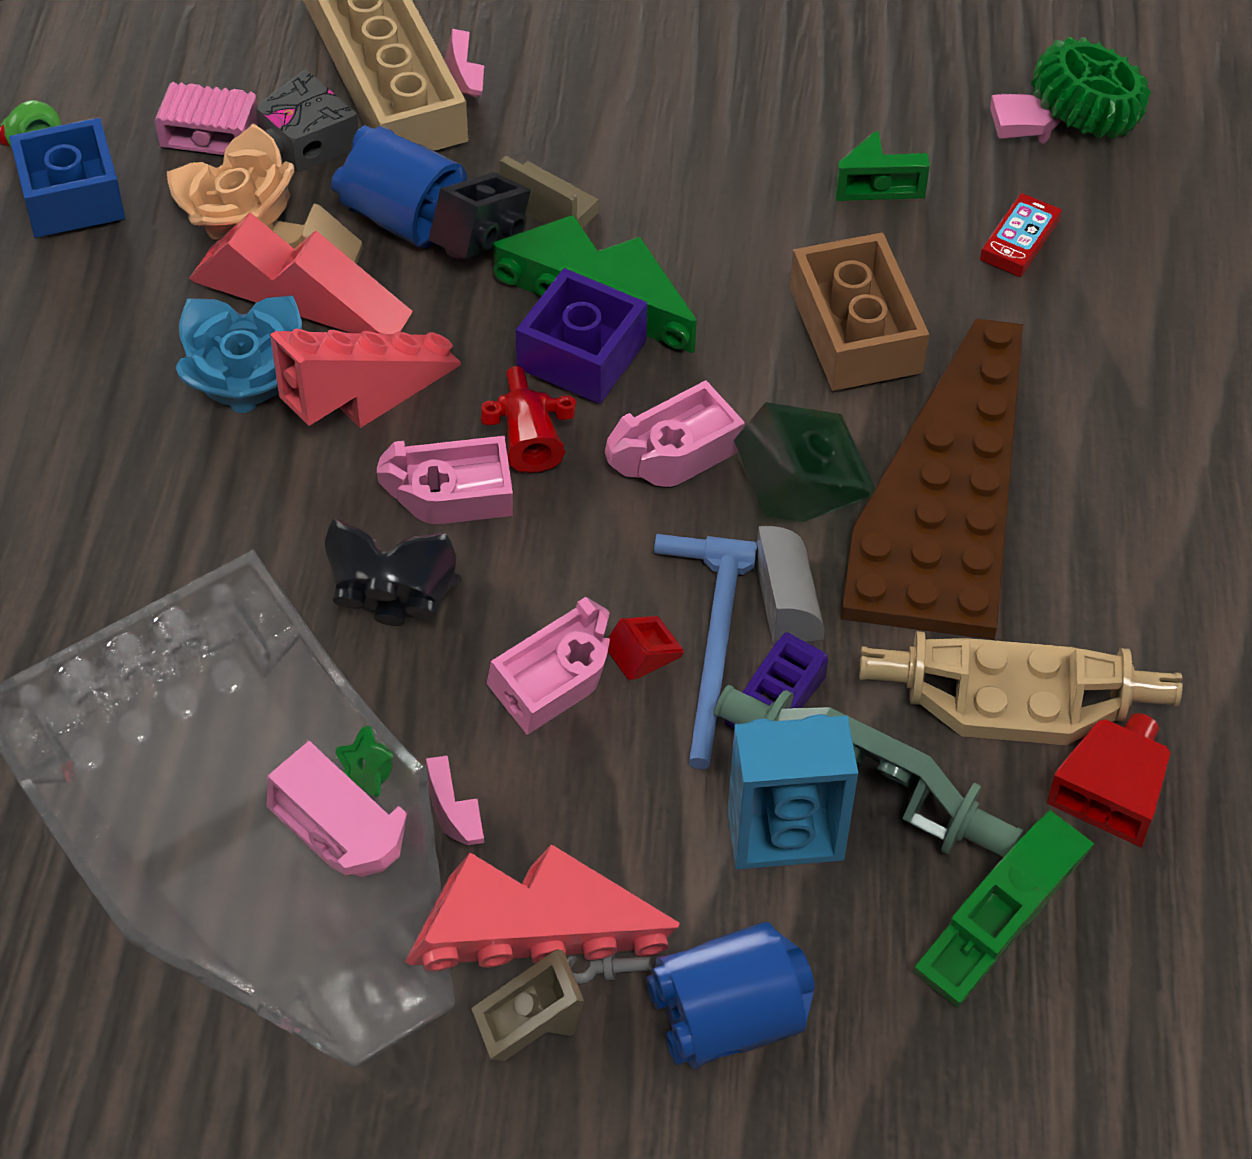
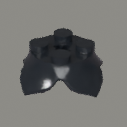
(392, 583)

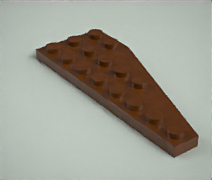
(937, 522)

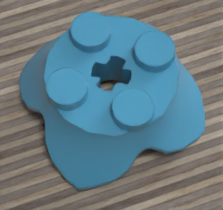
(232, 352)

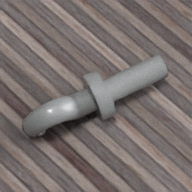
(610, 967)

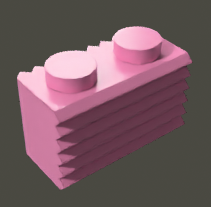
(203, 117)

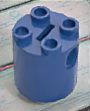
(395, 182)
(732, 994)

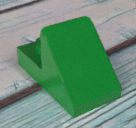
(879, 176)

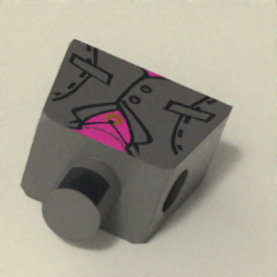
(307, 122)

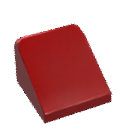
(642, 646)

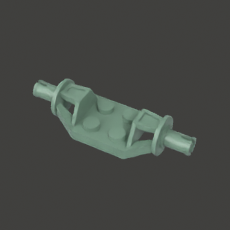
(899, 764)

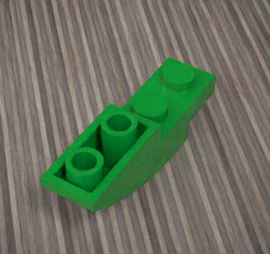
(1002, 907)

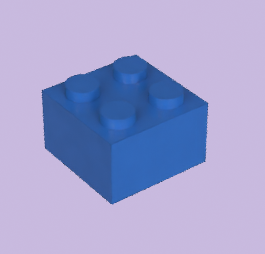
(67, 177)

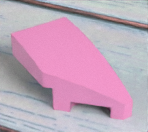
(466, 74)
(1021, 116)
(457, 819)

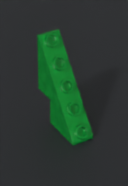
(539, 255)

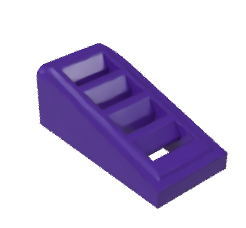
(794, 662)

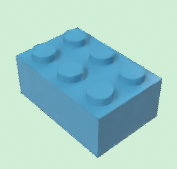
(791, 791)

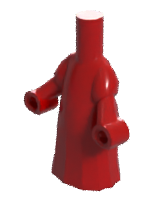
(531, 435)

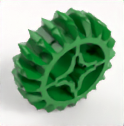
(1090, 87)

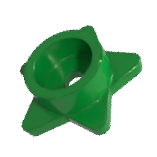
(377, 760)

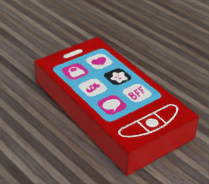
(1020, 234)

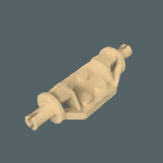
(1019, 687)

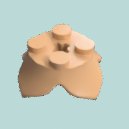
(246, 182)

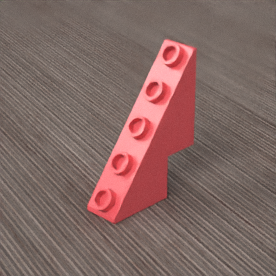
(320, 277)
(356, 371)
(557, 906)

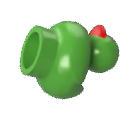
(28, 117)

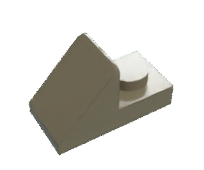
(529, 1006)

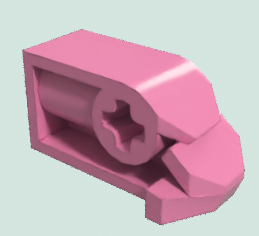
(675, 437)
(468, 473)
(552, 666)
(334, 814)

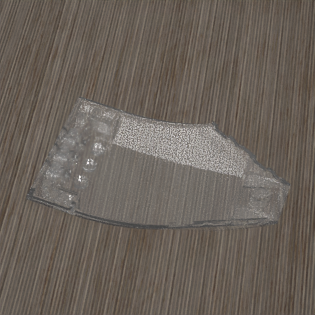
(154, 783)

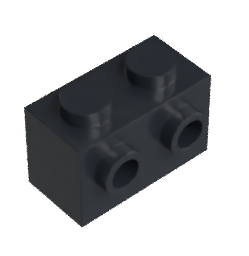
(478, 214)

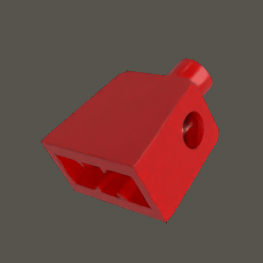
(1114, 778)

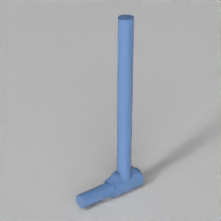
(728, 559)

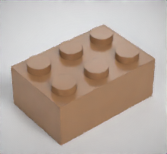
(858, 311)

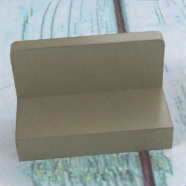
(549, 195)

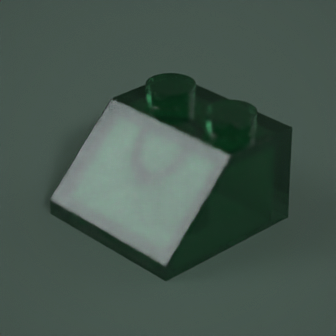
(802, 462)

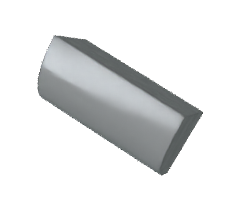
(787, 585)

